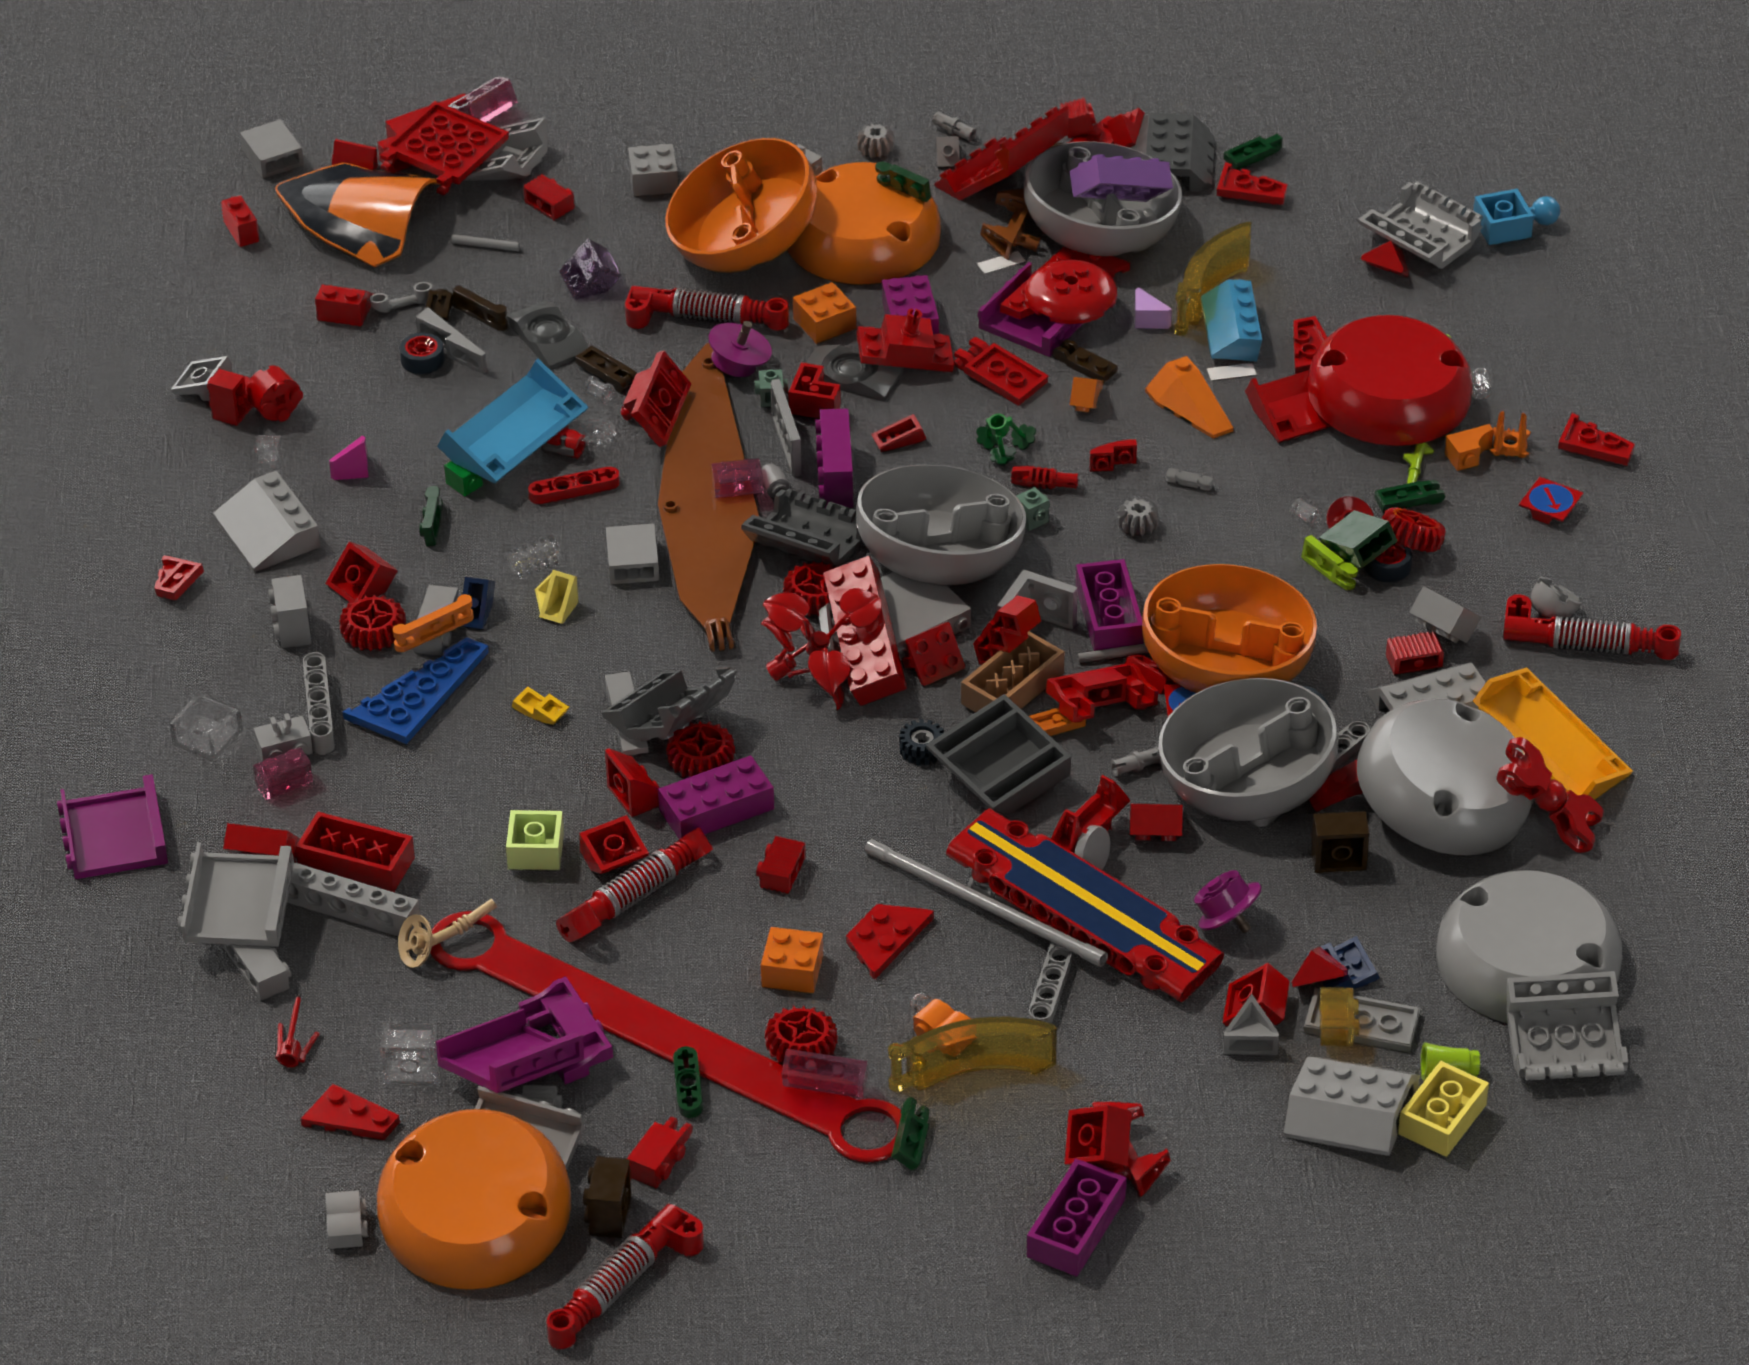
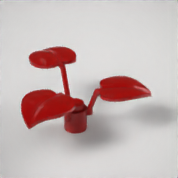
(785, 664)
(826, 667)

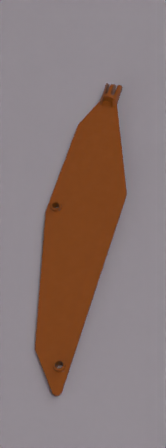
(704, 531)

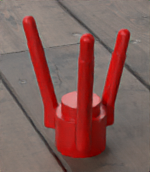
(290, 1051)

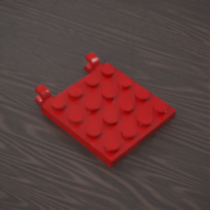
(444, 144)

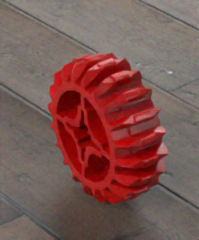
(1415, 529)
(809, 584)
(370, 622)
(685, 748)
(801, 1031)

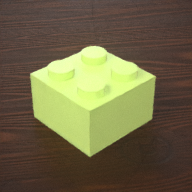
(535, 840)

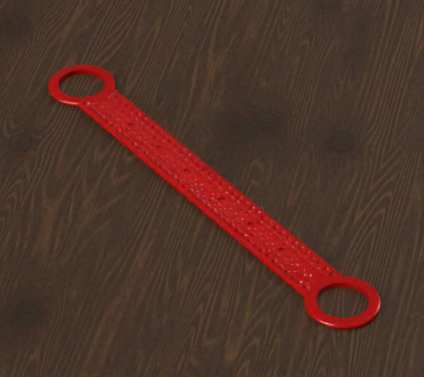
(665, 1032)

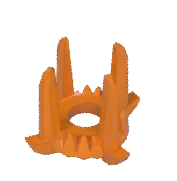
(1501, 435)

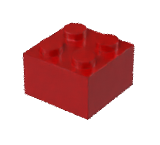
(1098, 1136)

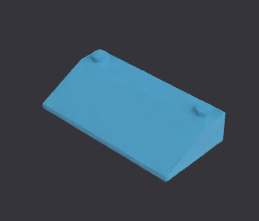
(513, 425)

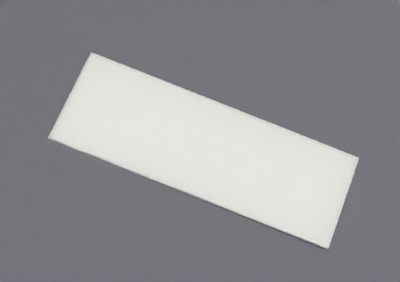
(1000, 262)
(1231, 371)

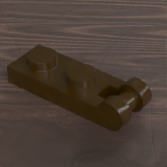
(480, 308)
(606, 368)

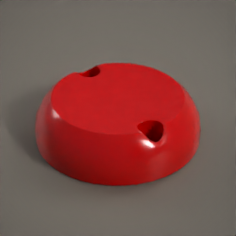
(1390, 381)

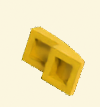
(540, 708)

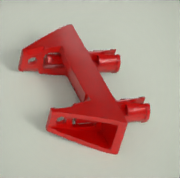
(1096, 811)
(1140, 1170)

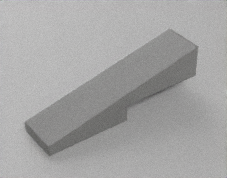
(457, 345)
(617, 687)

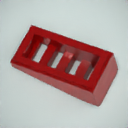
(910, 432)

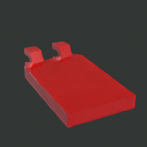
(1000, 370)

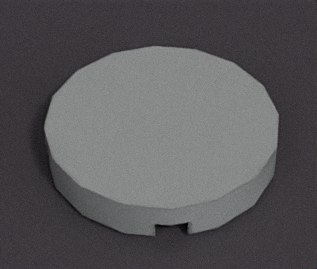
(1094, 846)

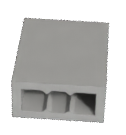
(271, 148)
(632, 554)

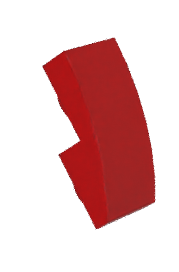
(1118, 452)

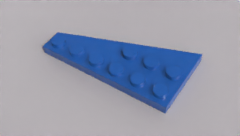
(417, 695)

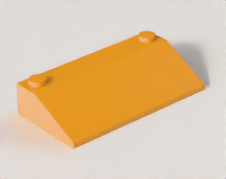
(1566, 743)

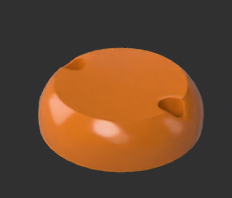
(743, 205)
(865, 229)
(1227, 626)
(473, 1199)

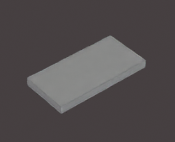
(786, 427)
(1380, 1022)

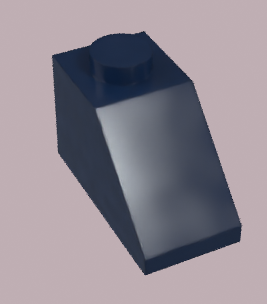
(482, 600)

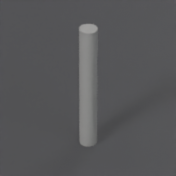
(484, 242)
(1112, 653)

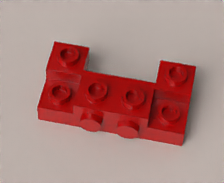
(1084, 691)

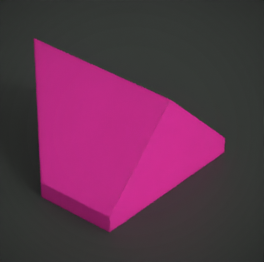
(351, 461)

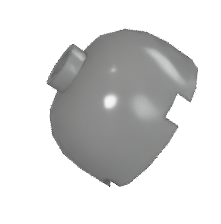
(1553, 600)

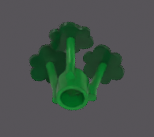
(998, 427)

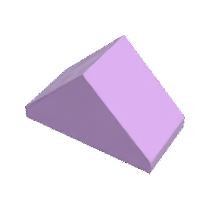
(1151, 312)

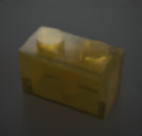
(1337, 1016)

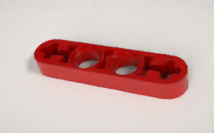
(608, 479)

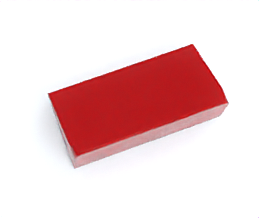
(354, 154)
(1150, 671)

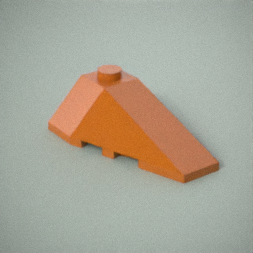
(1186, 393)

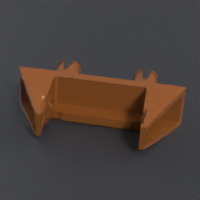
(1012, 234)

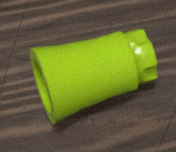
(1461, 1058)

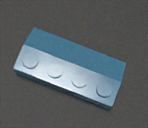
(1232, 321)

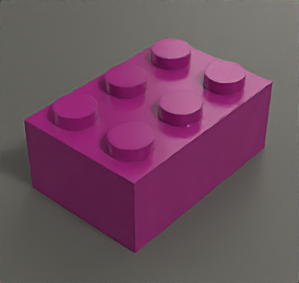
(908, 293)

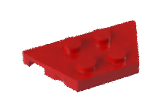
(885, 934)

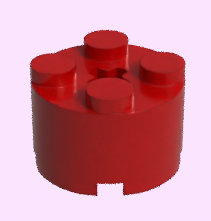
(273, 393)

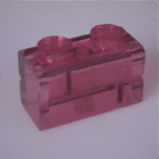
(737, 478)
(283, 773)

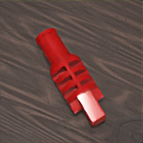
(1043, 477)

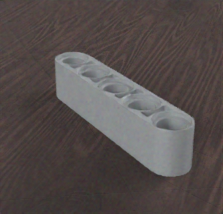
(318, 703)

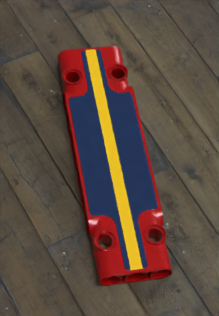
(1085, 904)

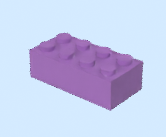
(1126, 178)

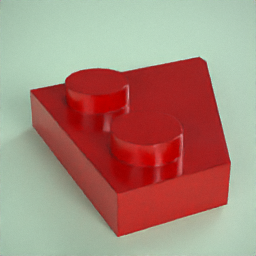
(176, 577)

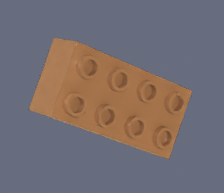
(1016, 674)

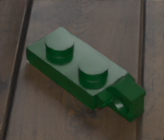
(1253, 151)

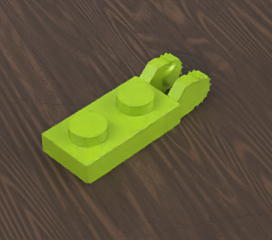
(1329, 563)

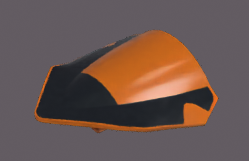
(355, 208)

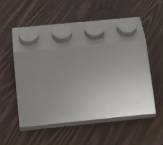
(268, 522)

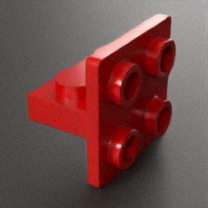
(934, 654)

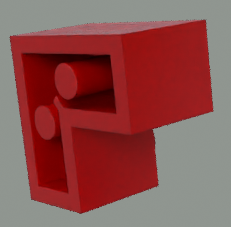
(810, 392)
(228, 397)

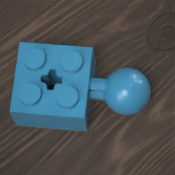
(1509, 217)

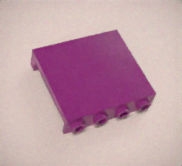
(1030, 332)
(113, 831)
(507, 1052)

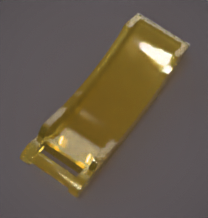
(1209, 267)
(973, 1047)

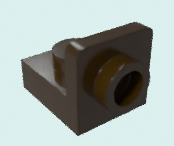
(440, 302)

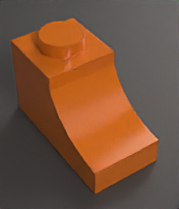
(1085, 393)
(1465, 447)

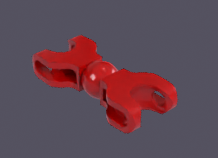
(1534, 782)

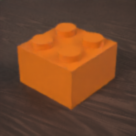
(824, 312)
(792, 960)

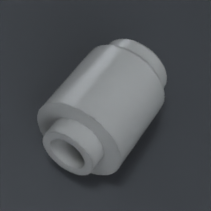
(774, 479)

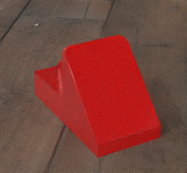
(1126, 127)

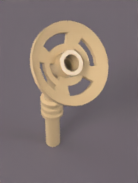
(421, 941)

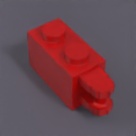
(658, 1152)

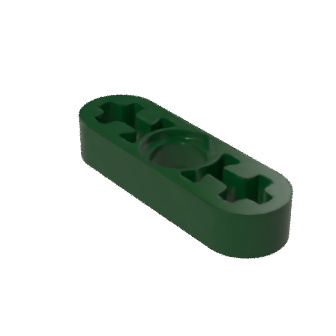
(693, 1090)

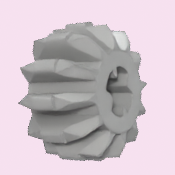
(875, 140)
(1138, 517)

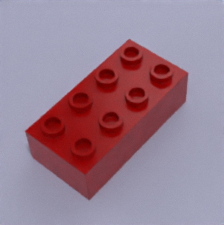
(356, 851)

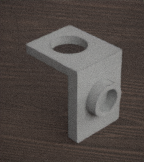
(947, 151)

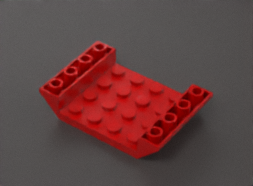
(1004, 155)

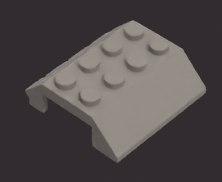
(1426, 225)
(1453, 683)
(1565, 1026)
(1348, 1104)

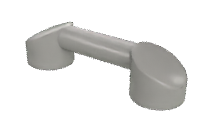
(381, 303)

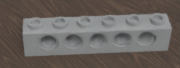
(350, 900)

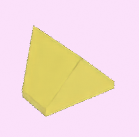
(557, 596)

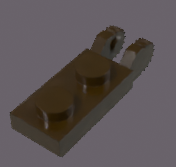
(1085, 361)

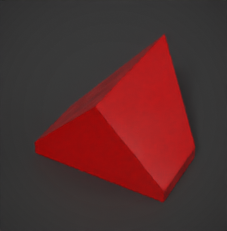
(1387, 257)
(1318, 967)

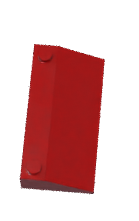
(1285, 406)

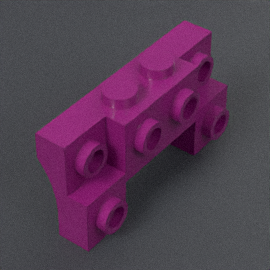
(568, 1014)

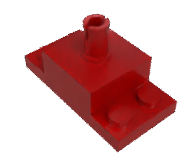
(905, 343)
(657, 398)

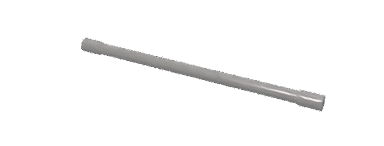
(1082, 949)

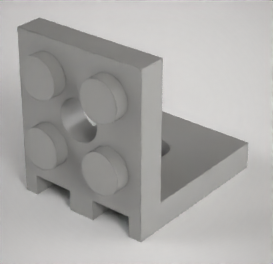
(1043, 590)

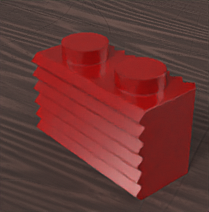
(1080, 117)
(548, 197)
(240, 221)
(1414, 652)
(781, 864)

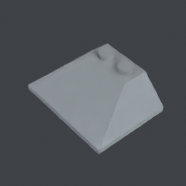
(518, 154)

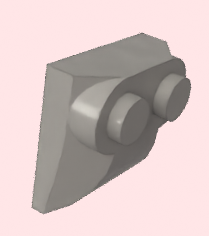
(196, 375)

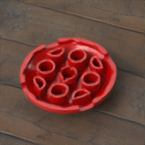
(1070, 291)

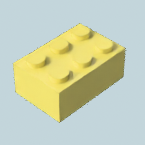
(1443, 1108)

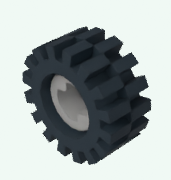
(910, 737)

